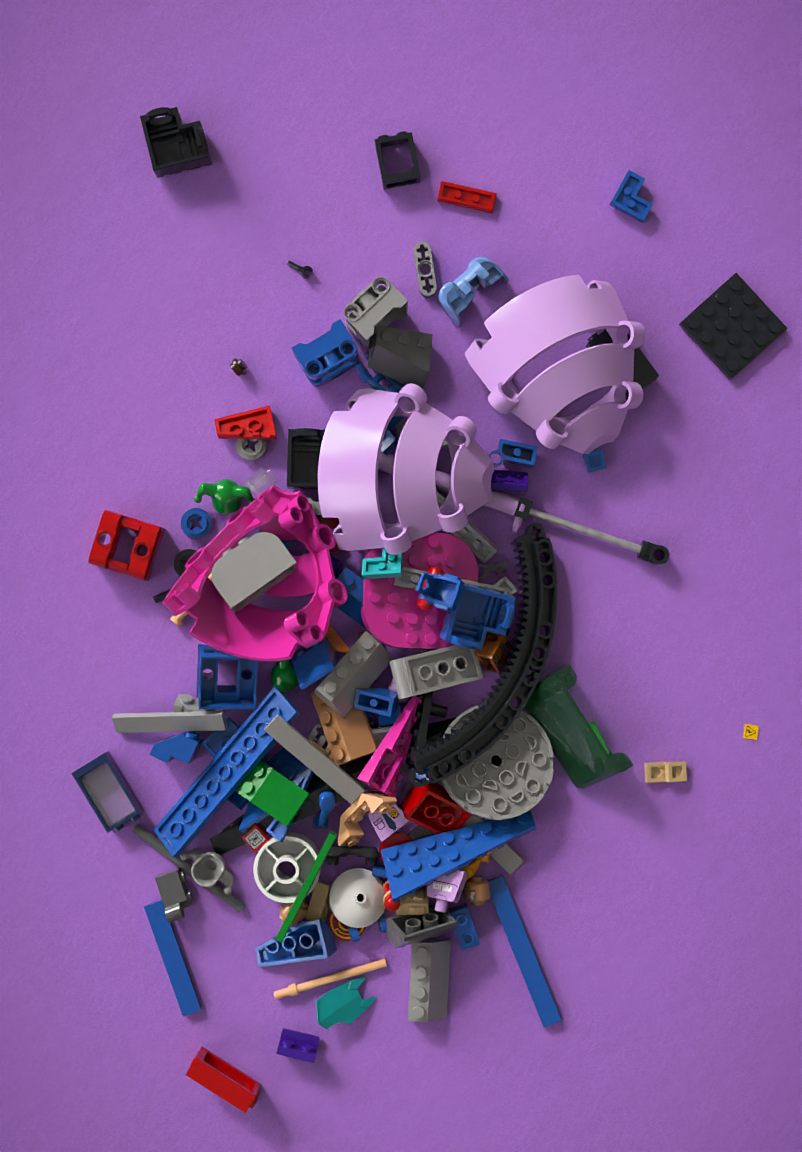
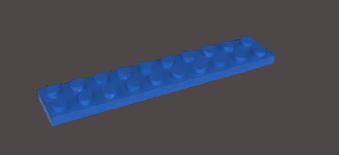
(223, 774)

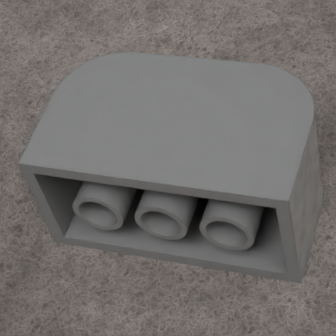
(251, 569)

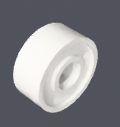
(267, 874)

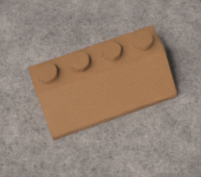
(347, 737)

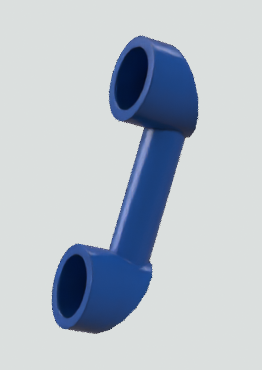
(327, 803)

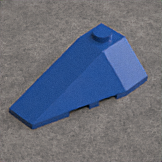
(302, 943)

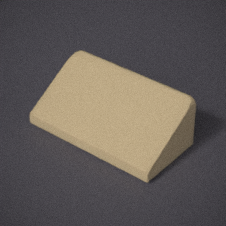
(319, 902)

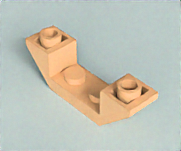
(349, 827)

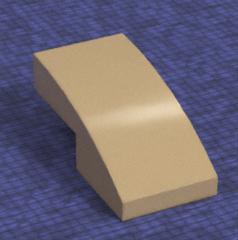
(665, 771)

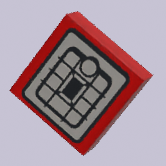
(255, 838)

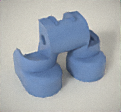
(458, 294)

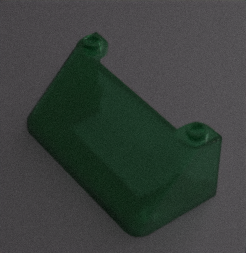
(570, 733)

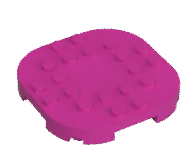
(392, 610)

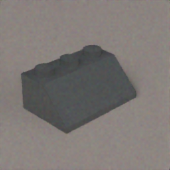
(415, 928)

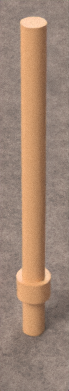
(294, 989)

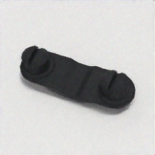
(370, 853)

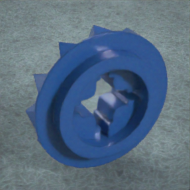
(186, 523)

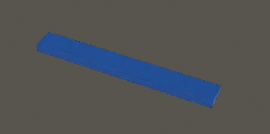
(523, 952)

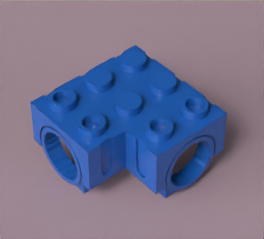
(477, 614)

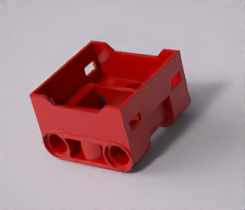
(113, 524)

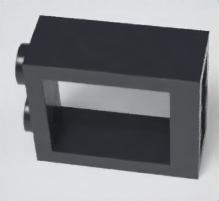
(403, 178)

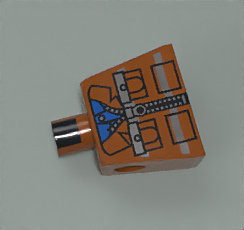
(494, 652)

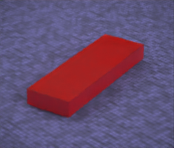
(466, 197)

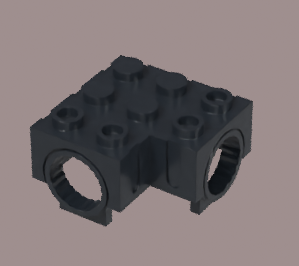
(172, 144)
(303, 457)

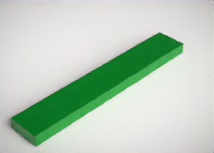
(306, 886)

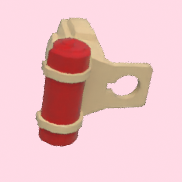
(407, 905)

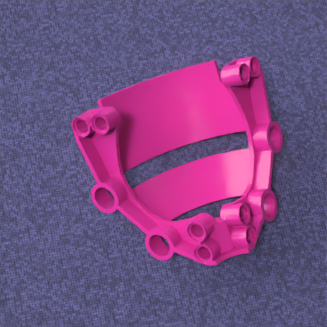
(254, 630)

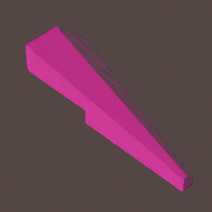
(385, 764)

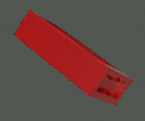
(224, 1080)

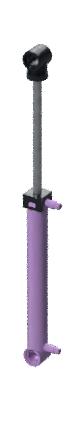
(521, 508)

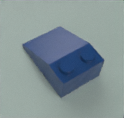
(314, 662)

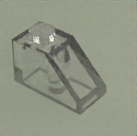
(260, 481)

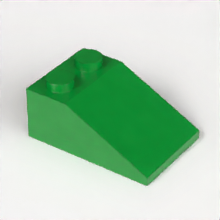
(273, 793)

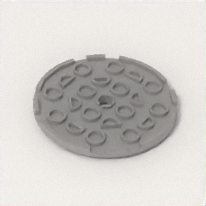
(514, 785)

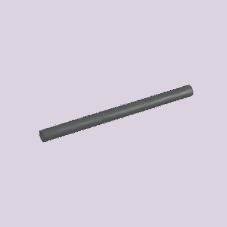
(186, 866)

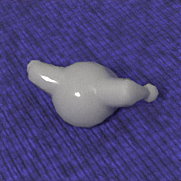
(209, 869)

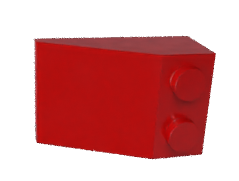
(433, 809)

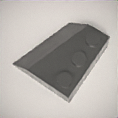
(400, 354)

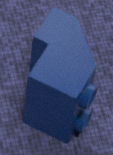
(181, 746)

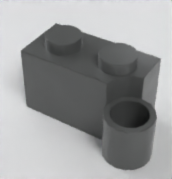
(174, 893)

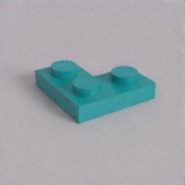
(384, 567)

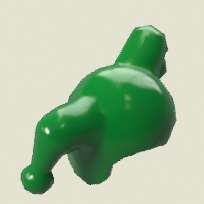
(225, 495)
(284, 676)

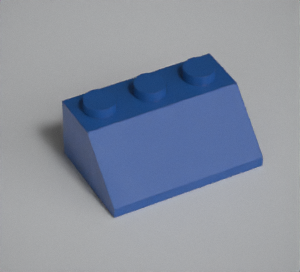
(354, 588)

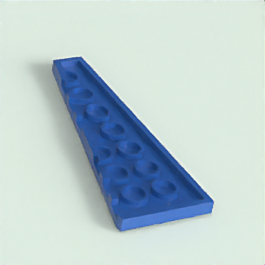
(429, 858)

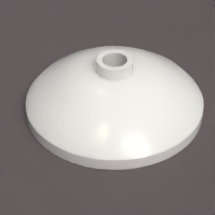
(344, 898)

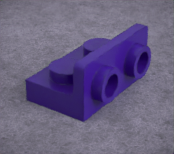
(509, 481)
(298, 1045)

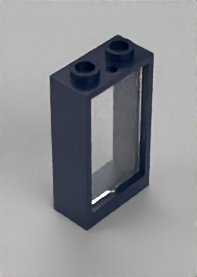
(108, 792)

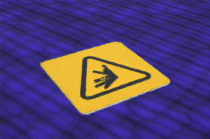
(750, 731)

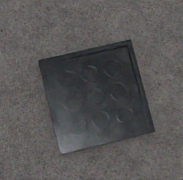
(733, 326)

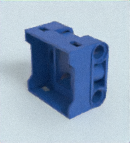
(327, 355)
(225, 696)

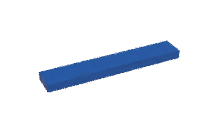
(173, 958)

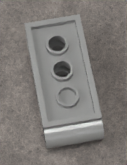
(421, 674)

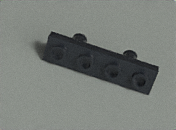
(420, 727)

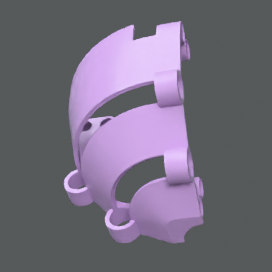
(542, 320)
(351, 470)

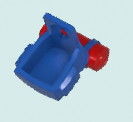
(439, 590)

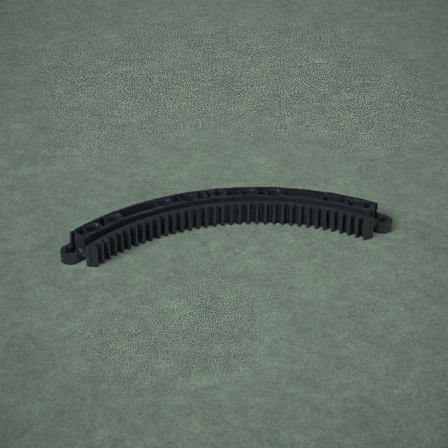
(482, 728)

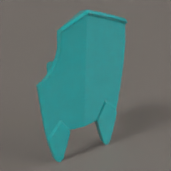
(342, 1004)

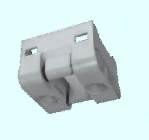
(374, 308)

